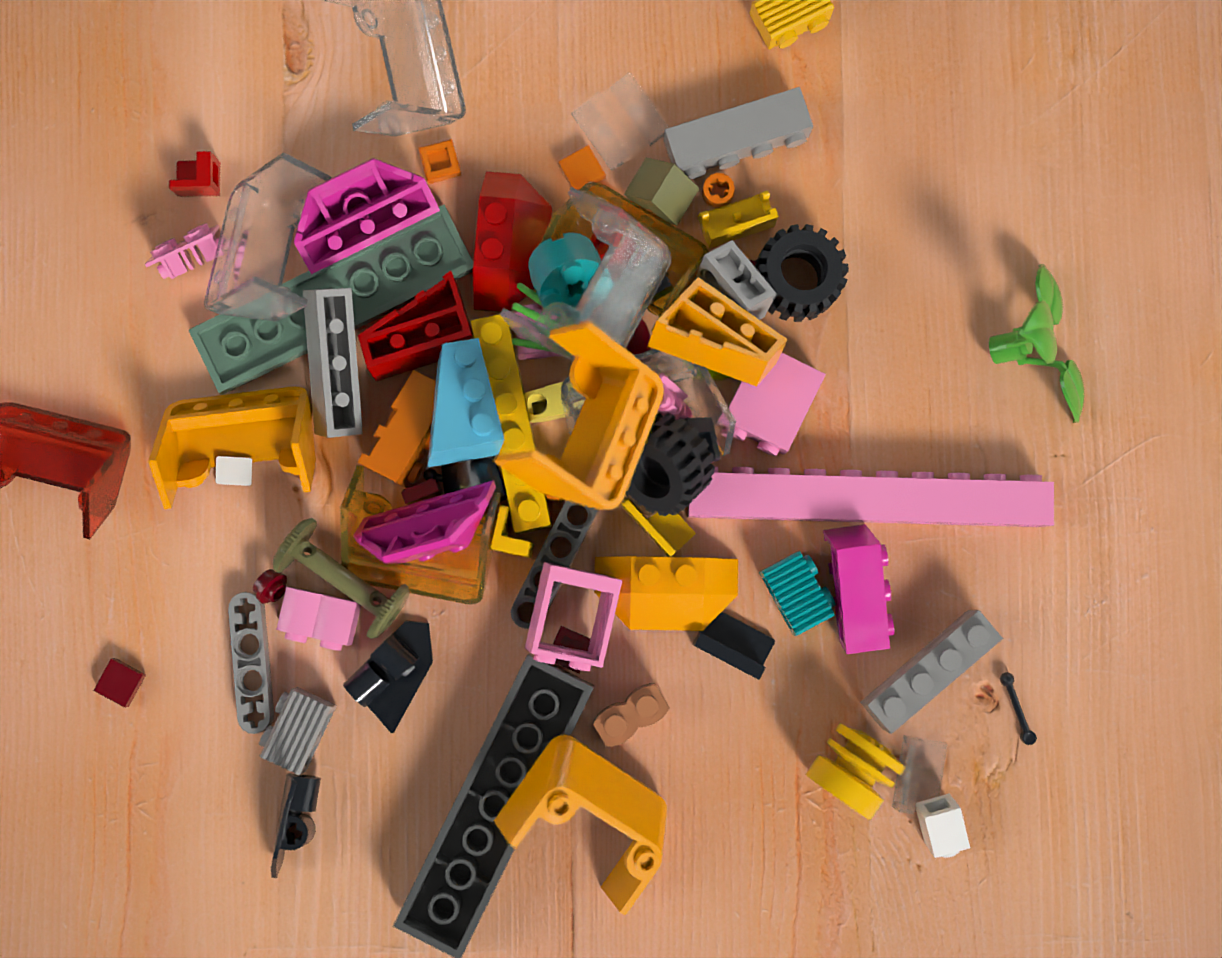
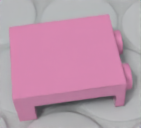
(776, 406)

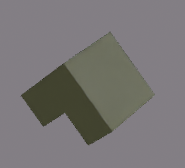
(662, 190)

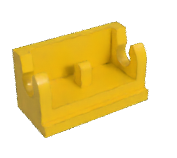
(737, 219)

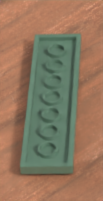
(380, 282)

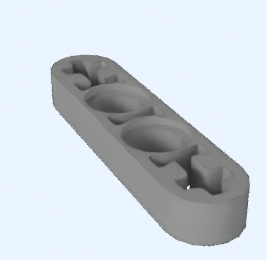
(243, 663)

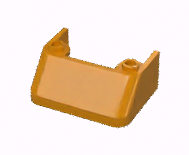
(244, 424)
(609, 430)
(574, 776)

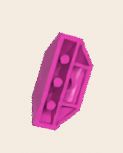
(359, 211)
(426, 526)

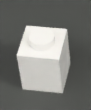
(942, 826)

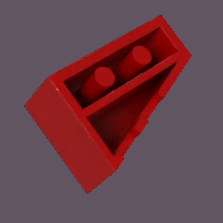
(417, 331)

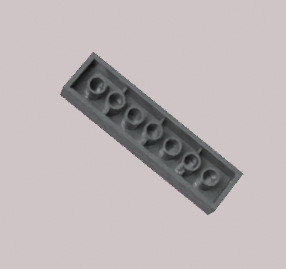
(470, 847)

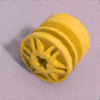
(855, 770)

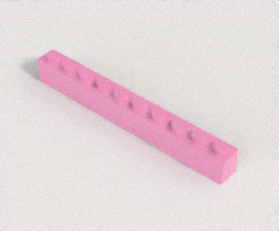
(876, 498)

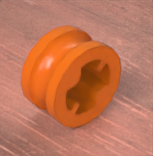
(721, 180)

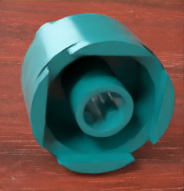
(563, 269)

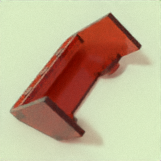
(65, 455)

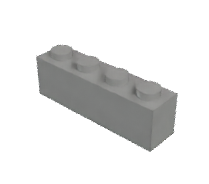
(739, 133)
(333, 362)
(931, 670)

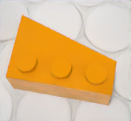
(717, 335)

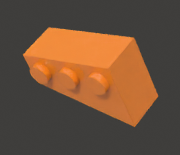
(405, 434)

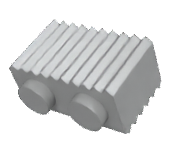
(297, 730)

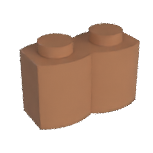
(621, 720)

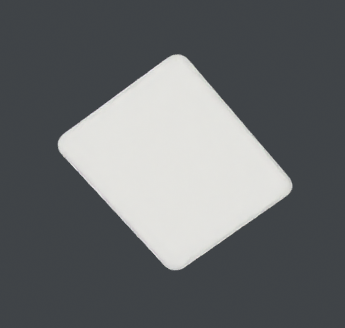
(233, 470)

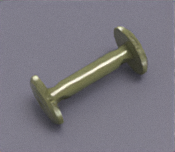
(340, 577)

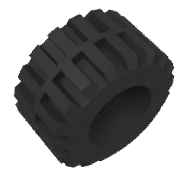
(820, 254)
(671, 467)

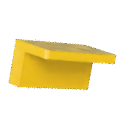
(667, 531)
(505, 544)

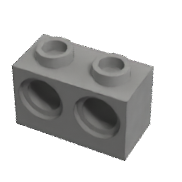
(737, 279)

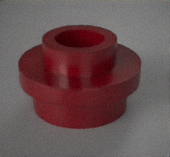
(270, 586)

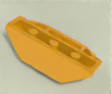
(671, 590)

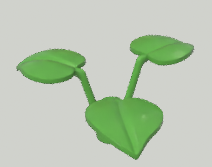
(1039, 332)

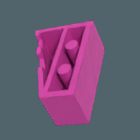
(860, 589)

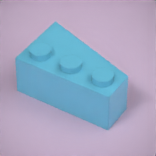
(464, 409)

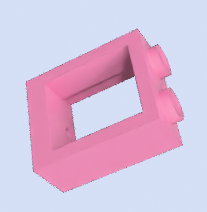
(603, 622)

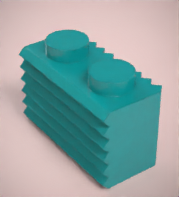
(798, 593)

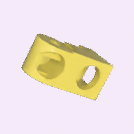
(545, 403)

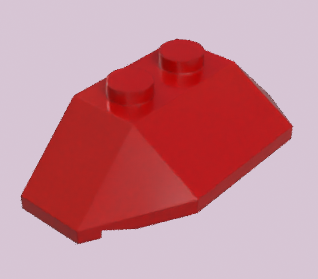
(507, 233)

